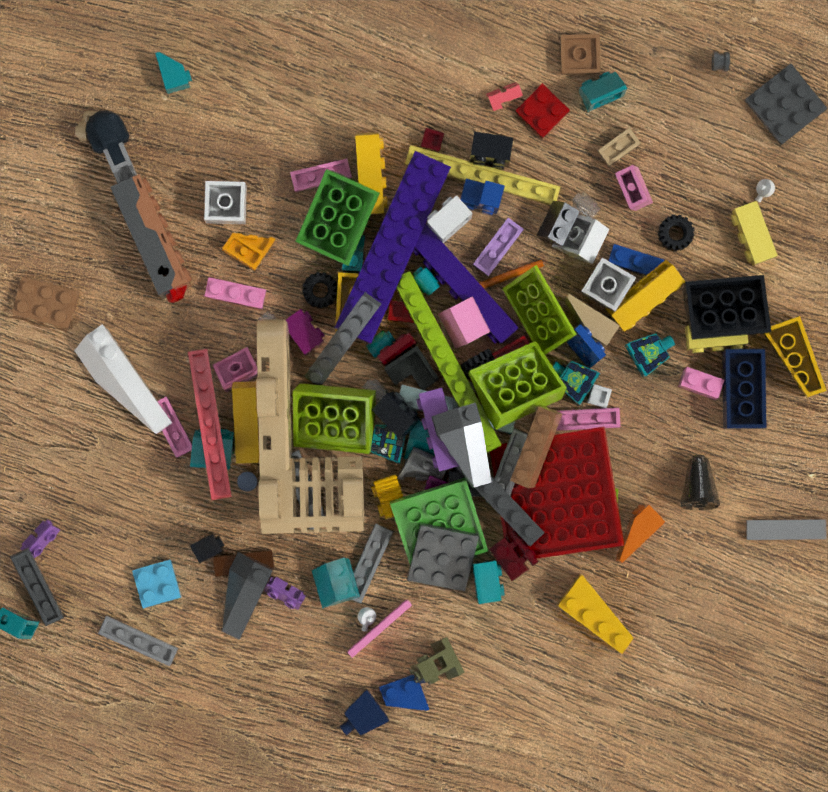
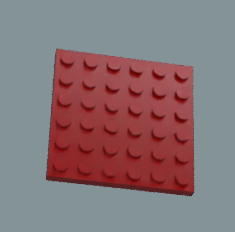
(571, 497)

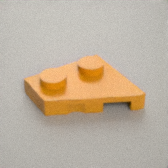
(248, 249)

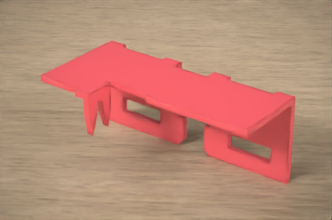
(508, 95)

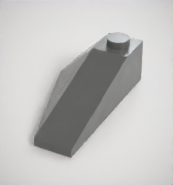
(464, 438)
(244, 588)

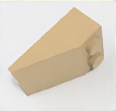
(599, 325)

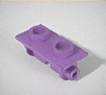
(46, 534)
(276, 589)

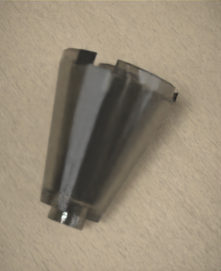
(699, 486)

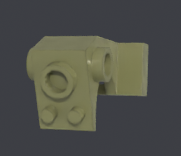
(426, 670)

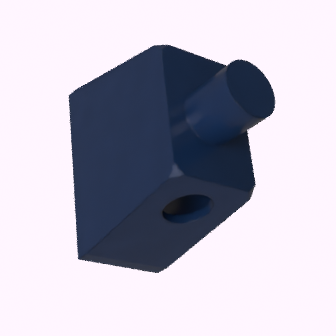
(364, 715)

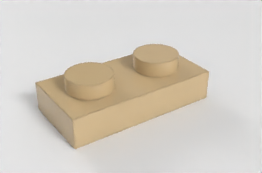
(619, 147)

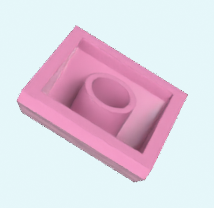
(464, 322)
(236, 368)

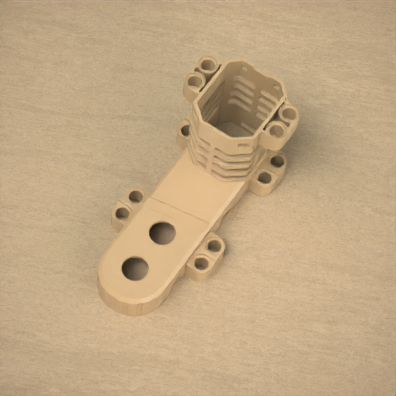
(277, 466)

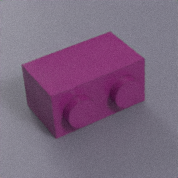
(303, 332)

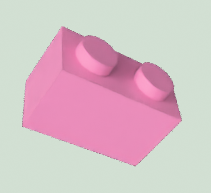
(633, 187)
(701, 383)

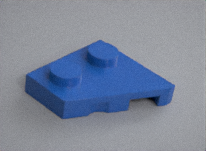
(404, 694)

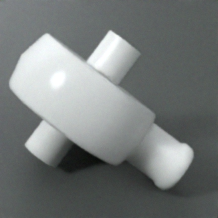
(764, 188)
(366, 617)

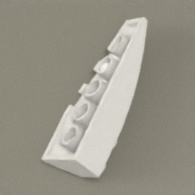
(119, 378)

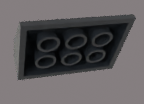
(727, 307)

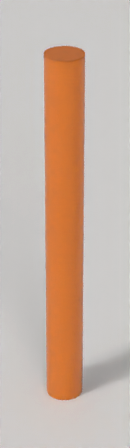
(510, 274)

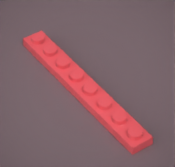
(209, 424)

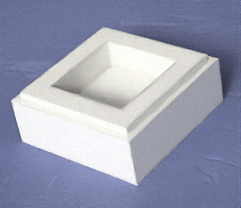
(599, 396)

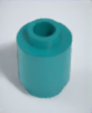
(425, 280)
(379, 342)

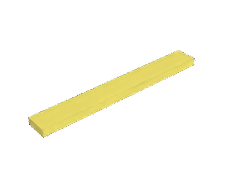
(514, 183)

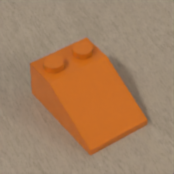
(640, 527)

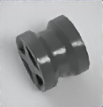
(720, 61)

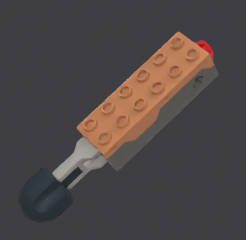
(140, 209)

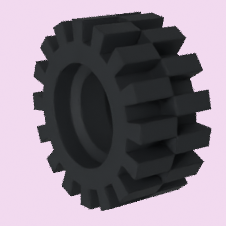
(687, 228)
(317, 278)
(476, 361)

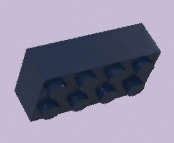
(744, 389)

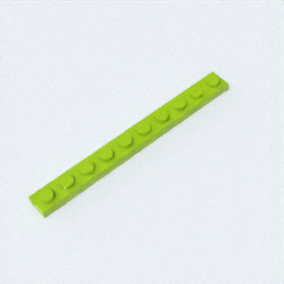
(442, 353)

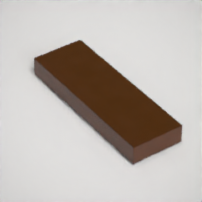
(223, 563)

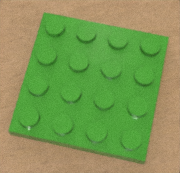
(440, 506)

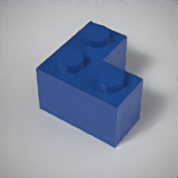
(482, 196)

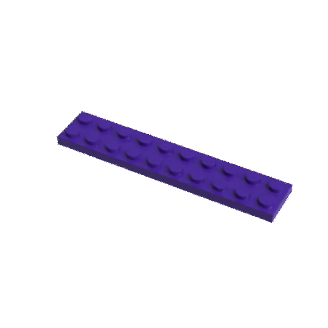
(396, 238)

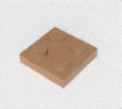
(580, 54)

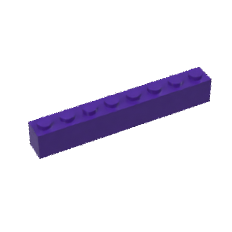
(463, 284)

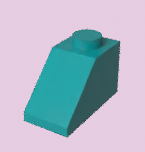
(173, 74)
(357, 260)

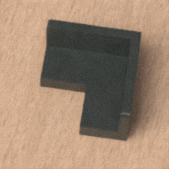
(412, 364)

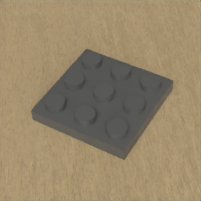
(785, 104)
(442, 557)

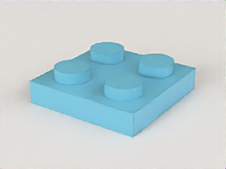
(156, 583)

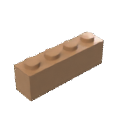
(536, 447)

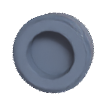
(247, 481)

